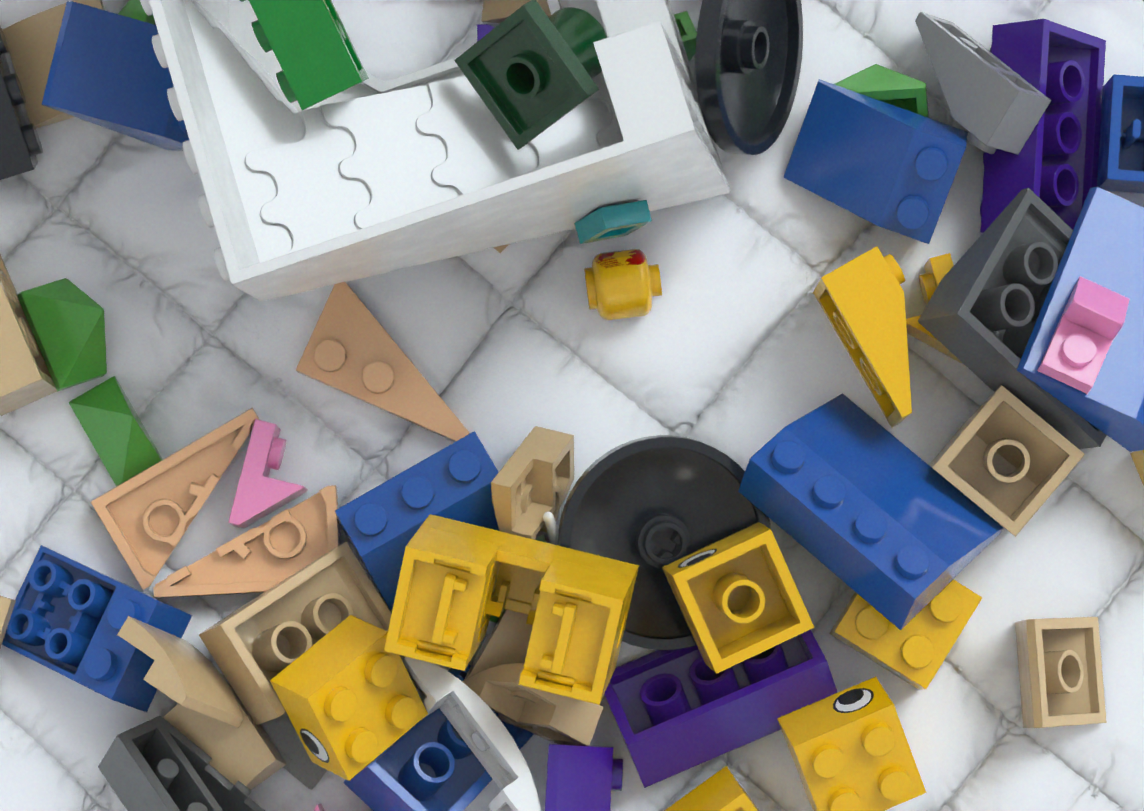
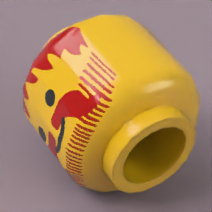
(622, 284)

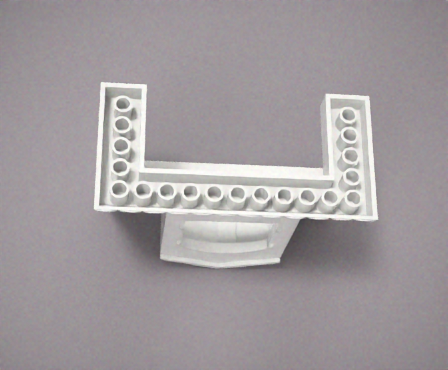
(418, 160)

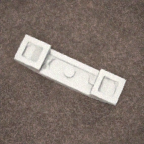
(480, 731)

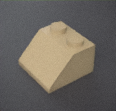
(1007, 460)

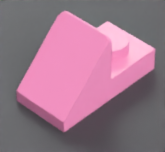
(1084, 335)
(256, 492)

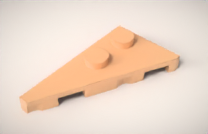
(362, 360)
(158, 504)
(262, 554)

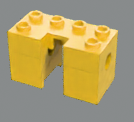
(465, 573)

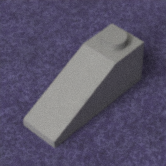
(981, 89)

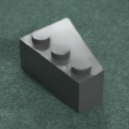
(165, 771)

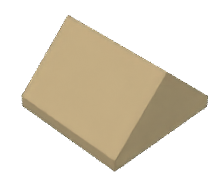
(1060, 672)

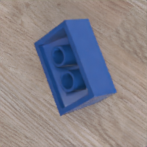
(446, 484)

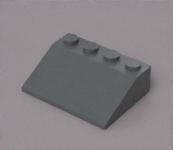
(994, 299)

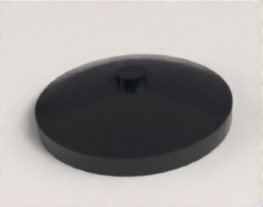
(748, 70)
(650, 508)

